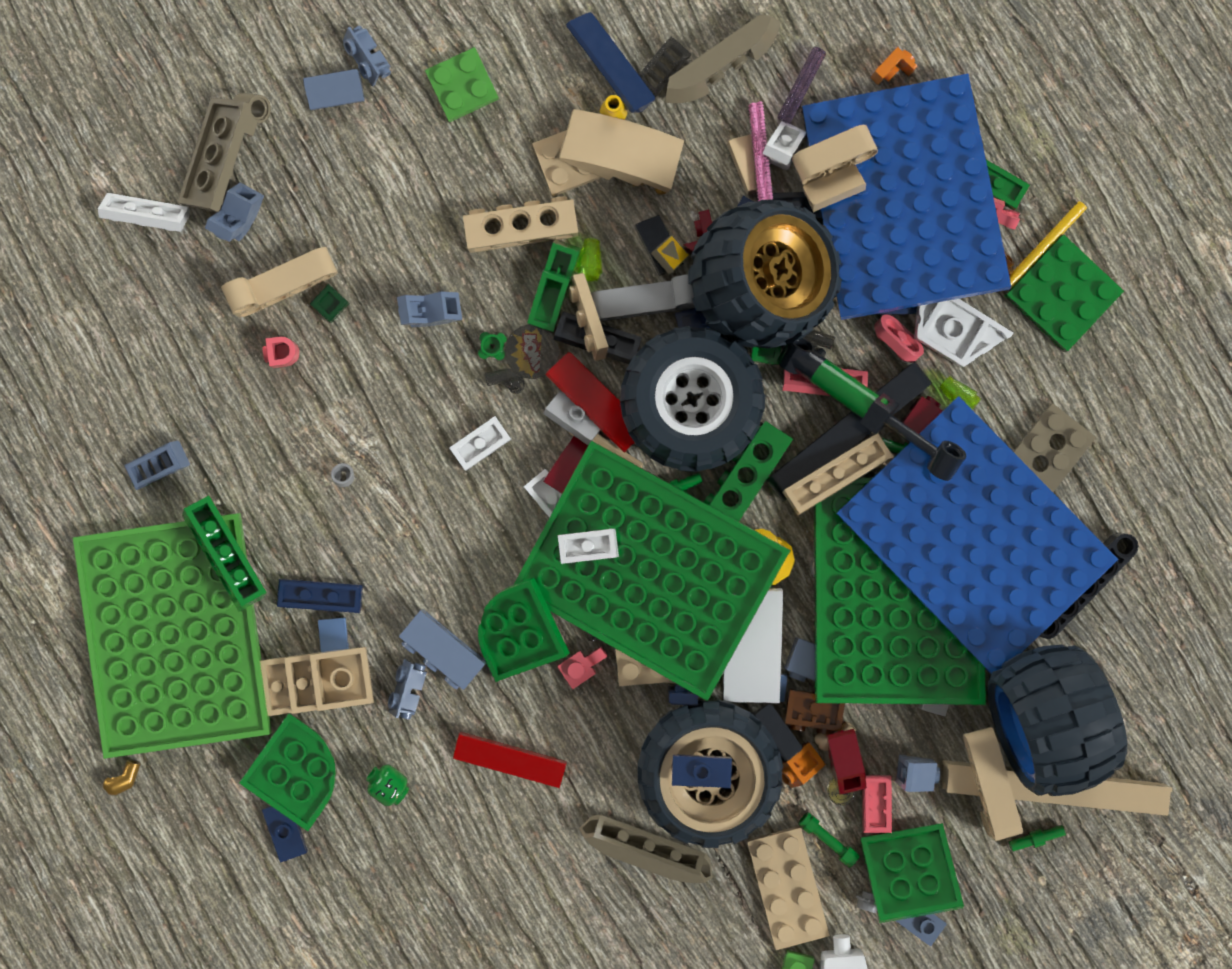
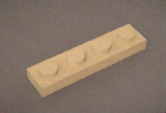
(837, 474)

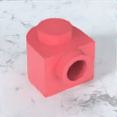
(280, 352)

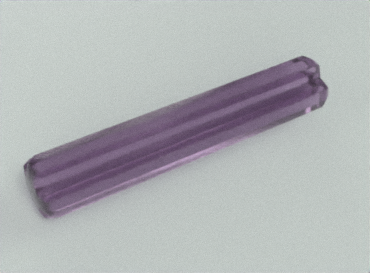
(801, 85)

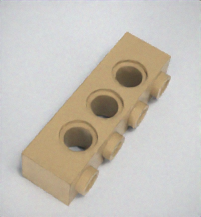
(480, 240)

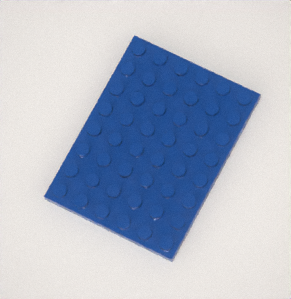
(928, 205)
(981, 550)

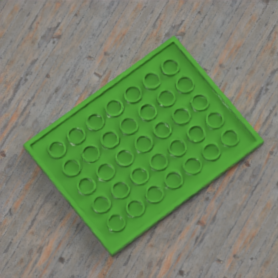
(167, 642)

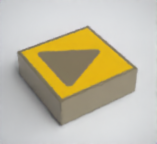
(670, 254)

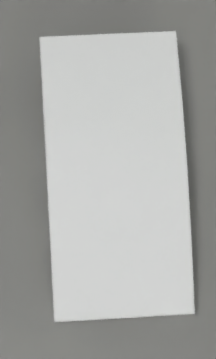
(756, 664)

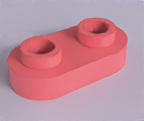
(898, 338)

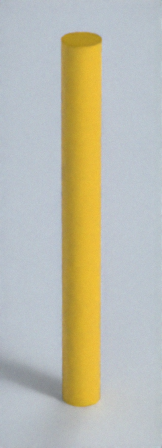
(1047, 242)

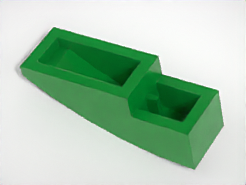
(554, 285)

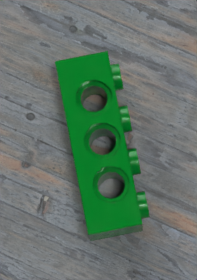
(776, 445)
(223, 553)

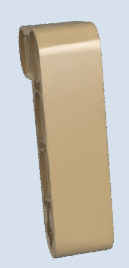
(279, 283)
(998, 803)

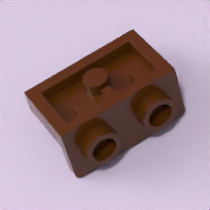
(804, 712)

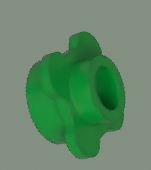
(487, 339)

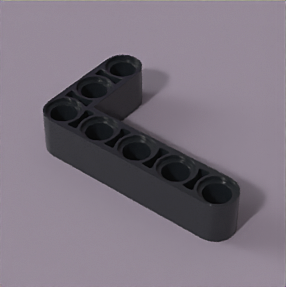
(1111, 543)

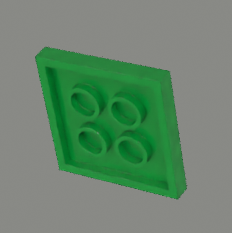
(1064, 293)
(911, 873)

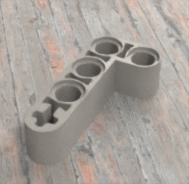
(644, 299)

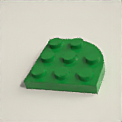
(519, 631)
(294, 772)

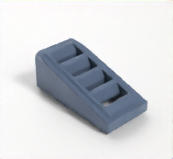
(173, 457)

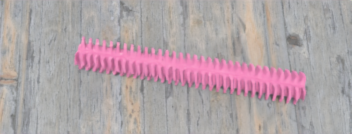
(759, 142)

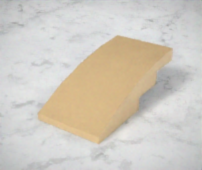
(621, 150)
(317, 681)

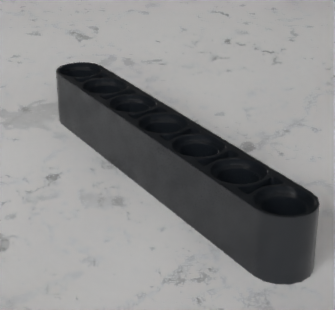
(846, 432)

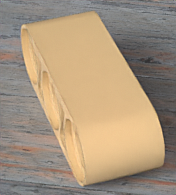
(834, 154)

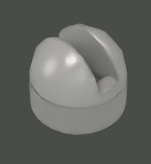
(336, 475)

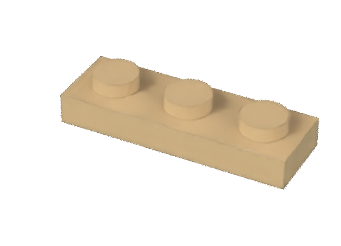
(588, 317)

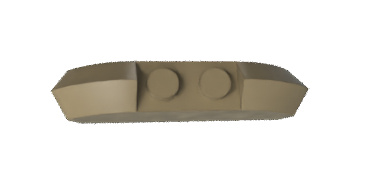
(750, 40)
(647, 850)

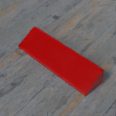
(592, 397)
(509, 759)

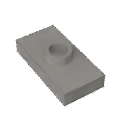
(571, 418)

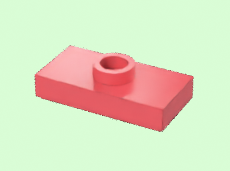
(877, 804)

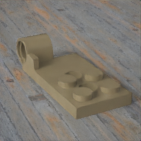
(222, 137)
(1058, 462)

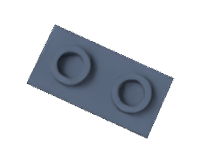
(359, 44)
(402, 699)
(924, 927)

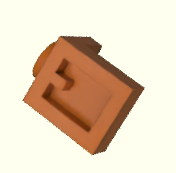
(889, 68)
(801, 766)

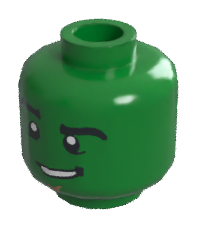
(387, 785)

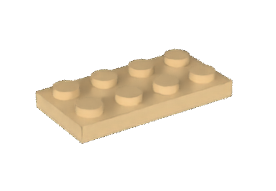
(788, 887)

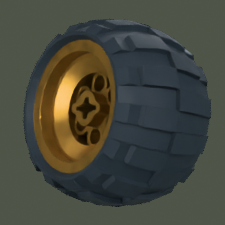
(793, 269)

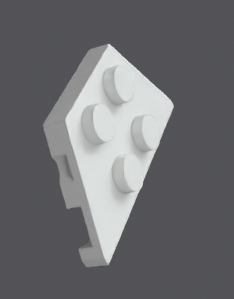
(957, 331)

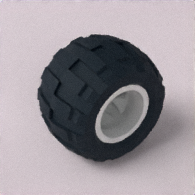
(730, 377)

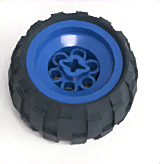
(1057, 720)

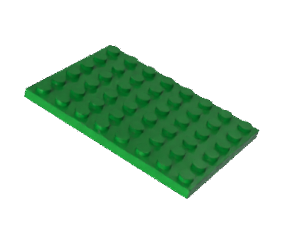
(681, 576)
(873, 632)

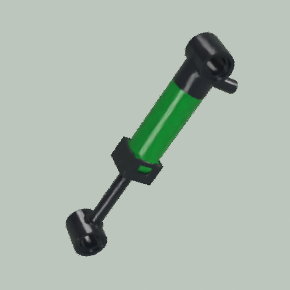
(874, 410)

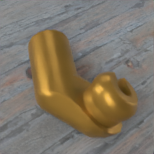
(119, 784)

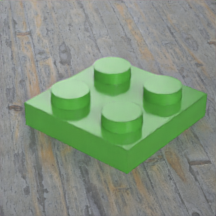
(462, 84)

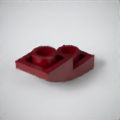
(565, 465)

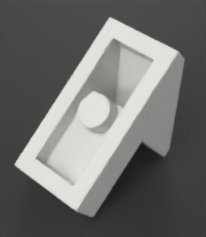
(784, 144)

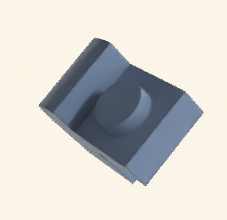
(236, 214)
(429, 309)

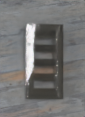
(679, 50)

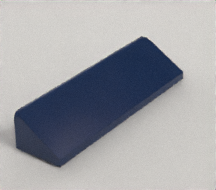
(611, 62)

